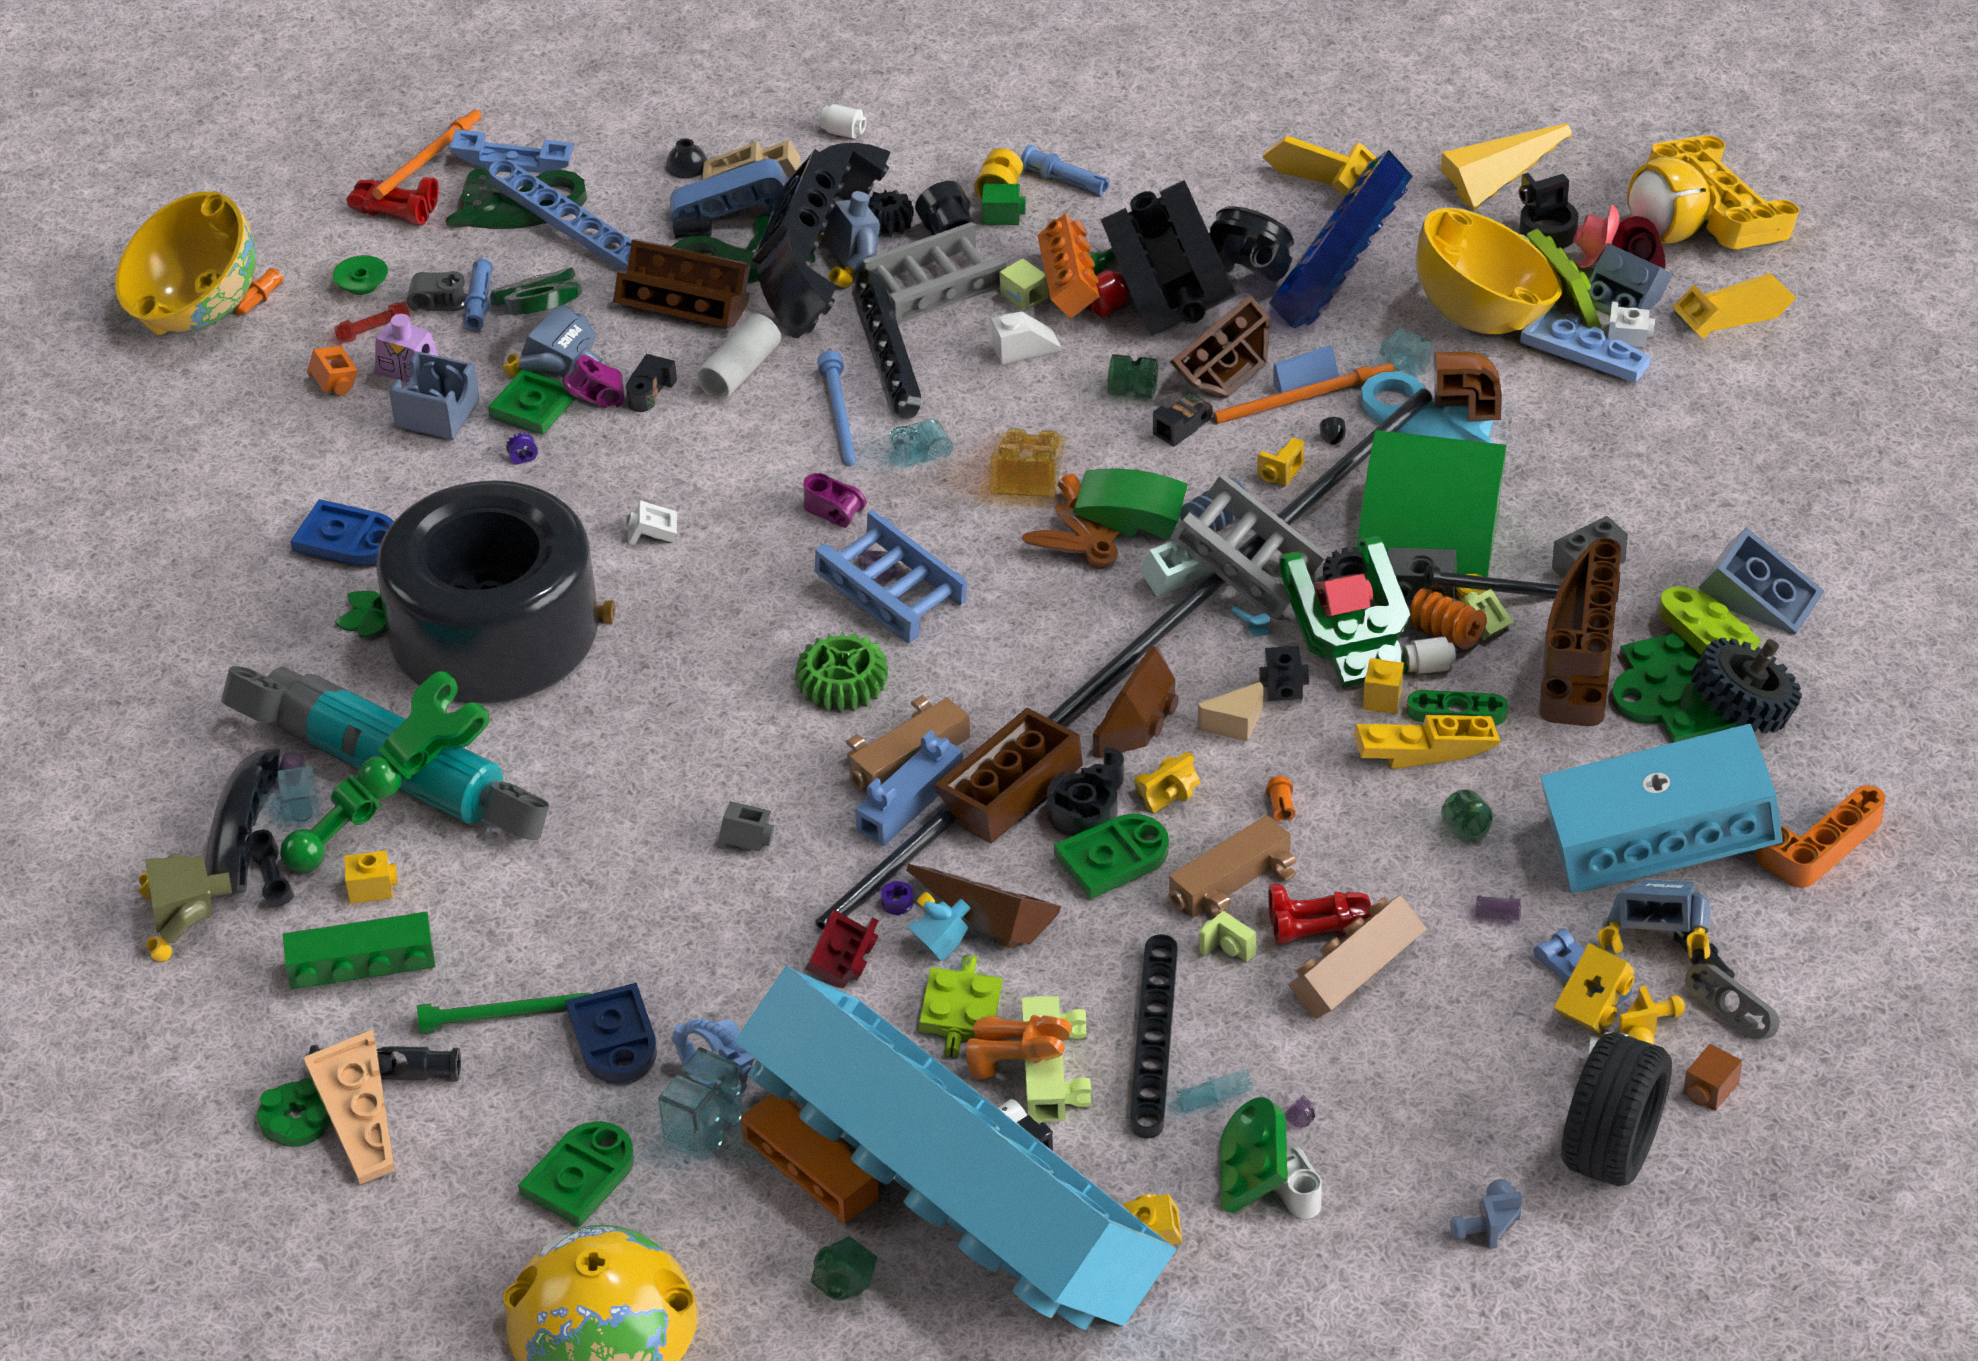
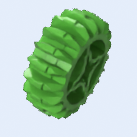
(841, 671)

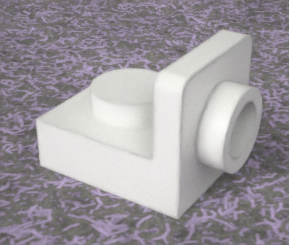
(651, 521)

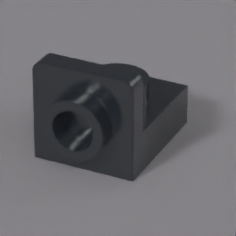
(1545, 193)

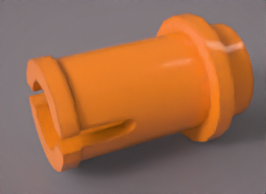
(1280, 791)

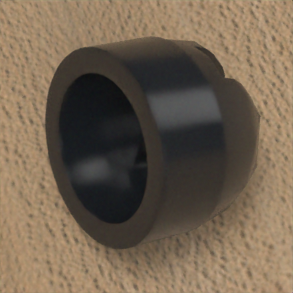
(1332, 430)

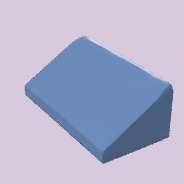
(1305, 369)

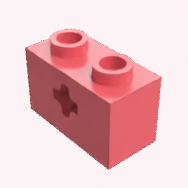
(1344, 594)

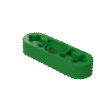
(1449, 698)

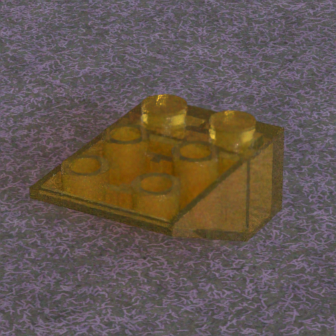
(1027, 463)

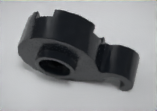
(1086, 797)

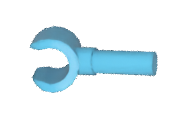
(1255, 624)

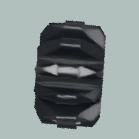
(892, 211)

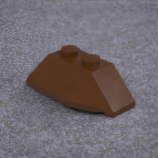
(1227, 351)
(1139, 707)

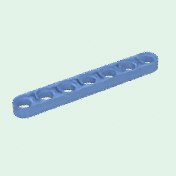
(561, 207)

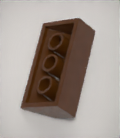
(1009, 774)

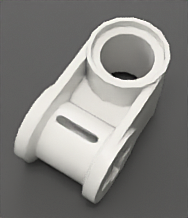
(1304, 1186)

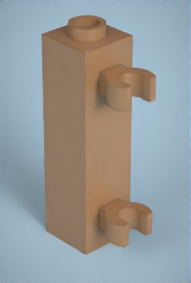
(898, 746)
(1230, 866)

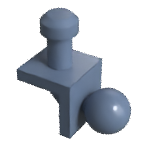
(1498, 1211)

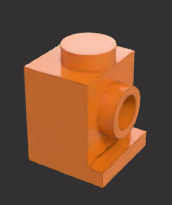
(337, 375)

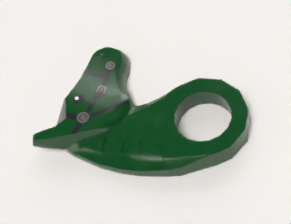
(489, 208)

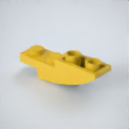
(1435, 741)

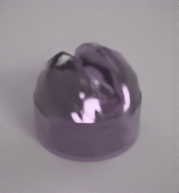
(1301, 1112)

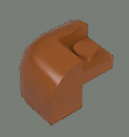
(1468, 381)

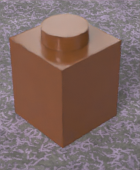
(1712, 1077)

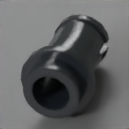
(692, 227)

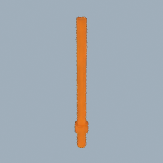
(426, 154)
(1359, 378)

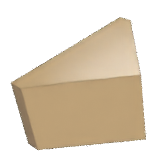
(1232, 713)

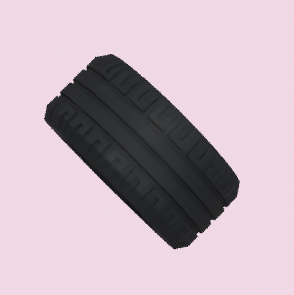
(1616, 1109)

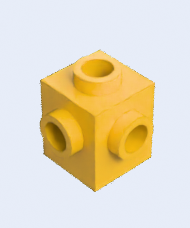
(1159, 1214)

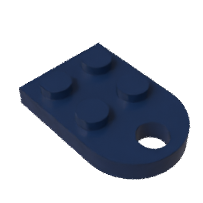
(613, 1028)

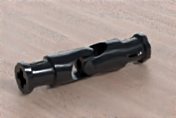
(420, 1062)

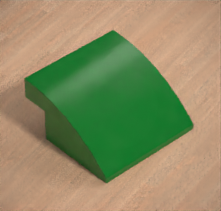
(1434, 496)

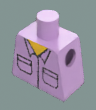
(398, 345)

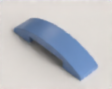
(473, 149)

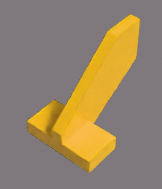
(1318, 164)
(1734, 305)

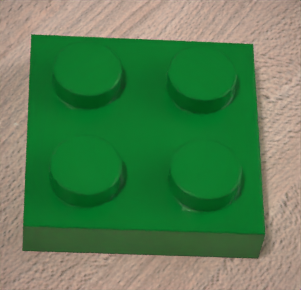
(531, 402)

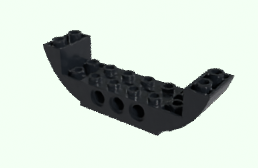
(782, 256)

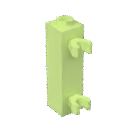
(1045, 1079)

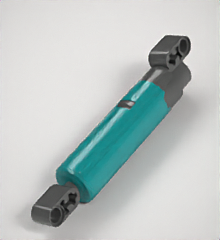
(355, 729)

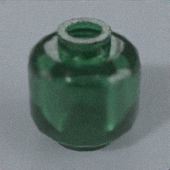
(1467, 815)

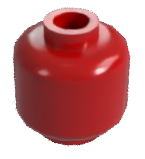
(1112, 293)

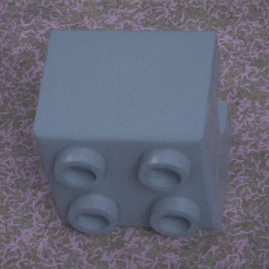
(436, 396)

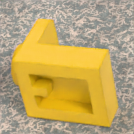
(1284, 465)

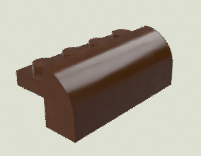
(683, 283)

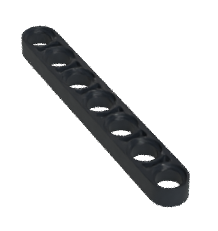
(888, 343)
(1154, 1049)

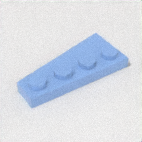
(1573, 341)

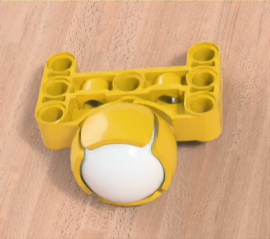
(1690, 184)

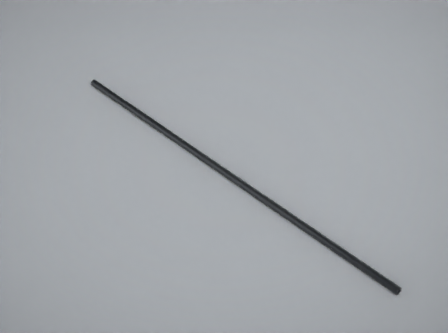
(1133, 652)

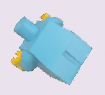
(941, 926)

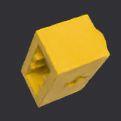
(1595, 970)

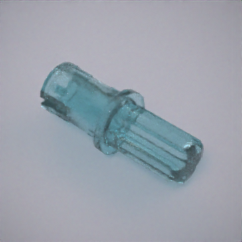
(1214, 1090)

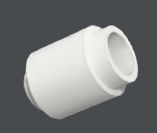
(842, 121)
(1429, 655)

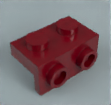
(841, 949)

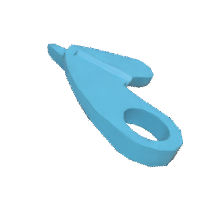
(1431, 420)

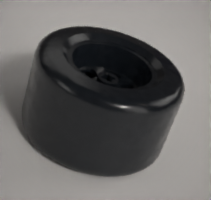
(488, 589)

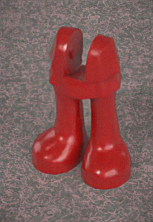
(401, 203)
(1289, 915)

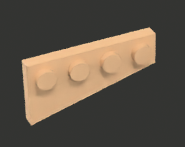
(353, 1097)

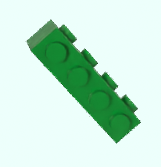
(358, 950)

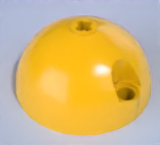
(1490, 279)

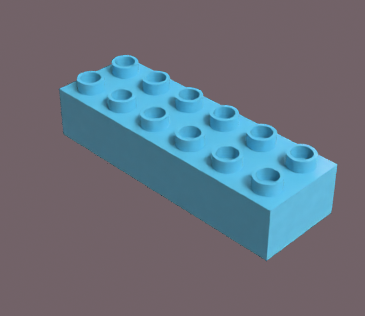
(952, 1152)

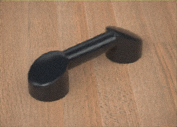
(265, 852)

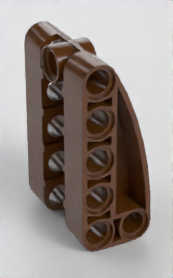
(1581, 638)

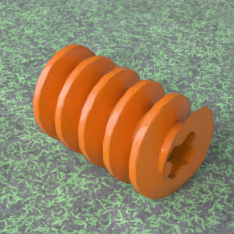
(1447, 618)

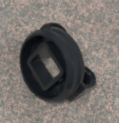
(1255, 236)

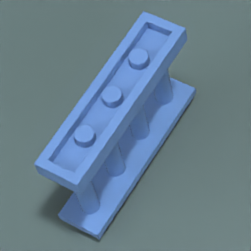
(881, 601)

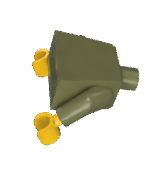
(179, 897)

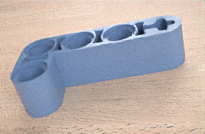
(730, 191)

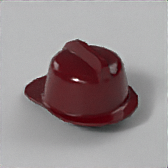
(1641, 239)

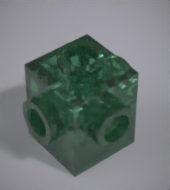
(843, 1269)

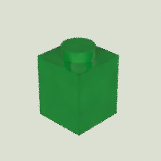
(1002, 204)

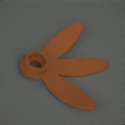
(1095, 543)

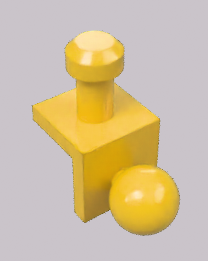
(1642, 1016)

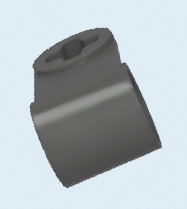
(436, 291)

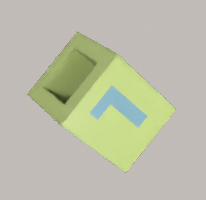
(1023, 284)

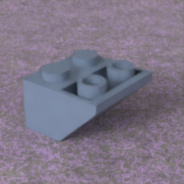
(1626, 280)

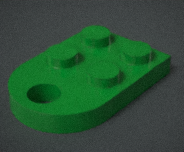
(1113, 852)
(1252, 1153)
(580, 1172)

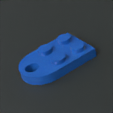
(341, 533)

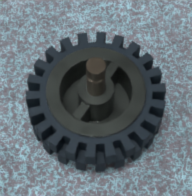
(1746, 684)

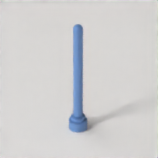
(831, 366)

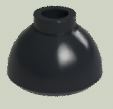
(685, 159)

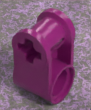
(596, 382)
(830, 499)

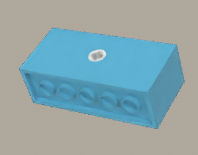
(1662, 808)

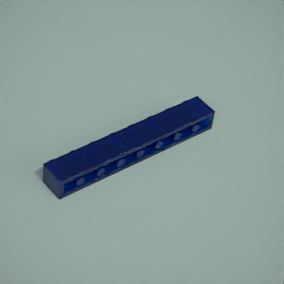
(1341, 240)

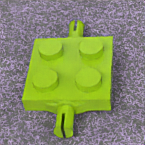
(957, 1001)

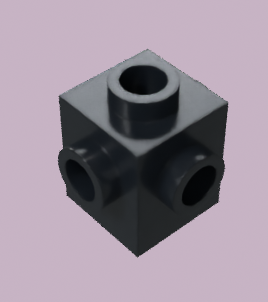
(1284, 673)

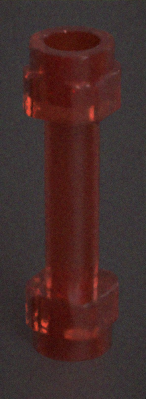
(347, 331)

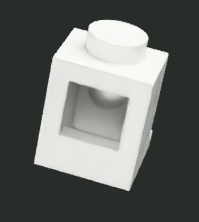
(1630, 325)

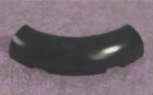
(238, 814)

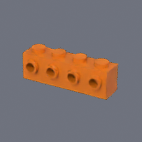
(1068, 265)
(809, 1158)

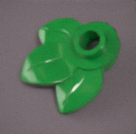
(366, 615)

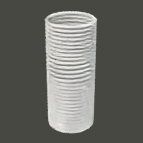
(751, 340)

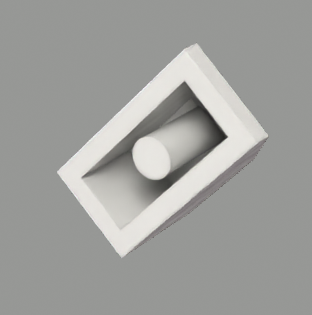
(1021, 337)

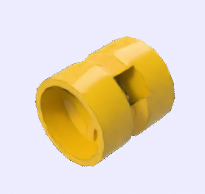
(999, 167)

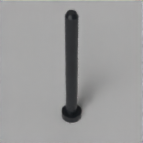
(1434, 578)

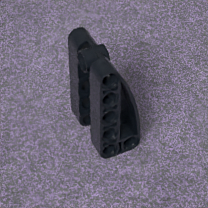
(1168, 258)

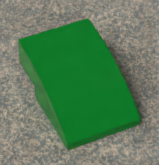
(1131, 500)

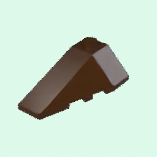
(993, 910)

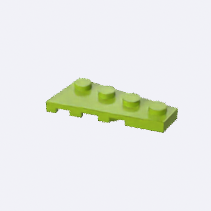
(1574, 283)

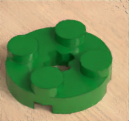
(285, 1129)

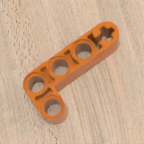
(1808, 857)

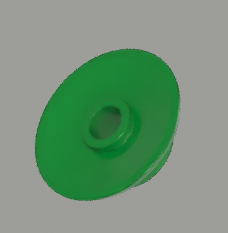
(360, 274)

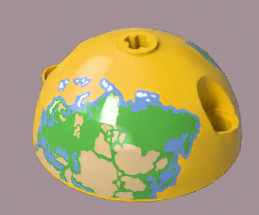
(187, 264)
(600, 1299)

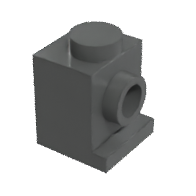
(745, 827)

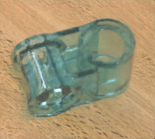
(921, 441)

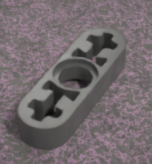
(1747, 1001)

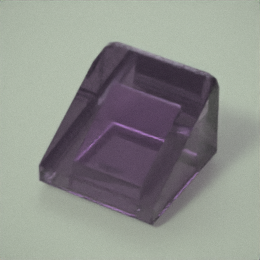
(869, 557)

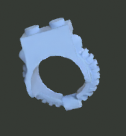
(719, 1037)

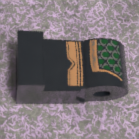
(648, 381)
(1182, 417)

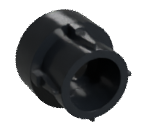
(943, 207)

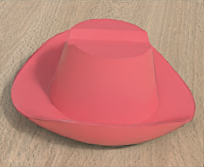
(1595, 235)

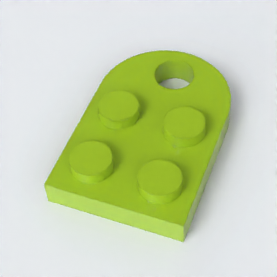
(1701, 618)

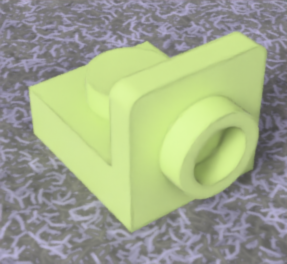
(1496, 614)
(1230, 934)

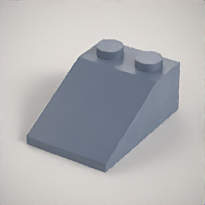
(1761, 584)

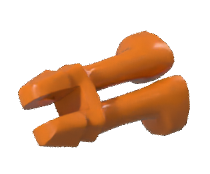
(1040, 1041)

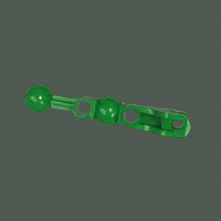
(404, 753)

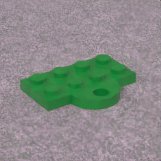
(1662, 681)

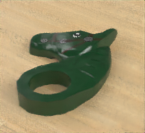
(538, 292)

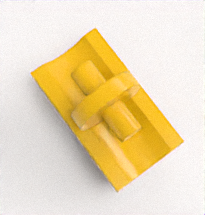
(1170, 782)

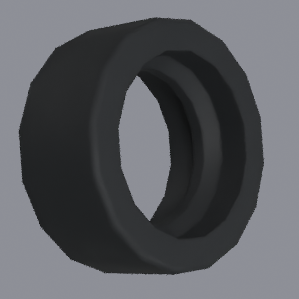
(1563, 235)

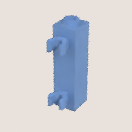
(907, 790)

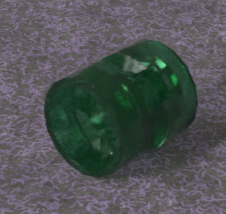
(1132, 376)

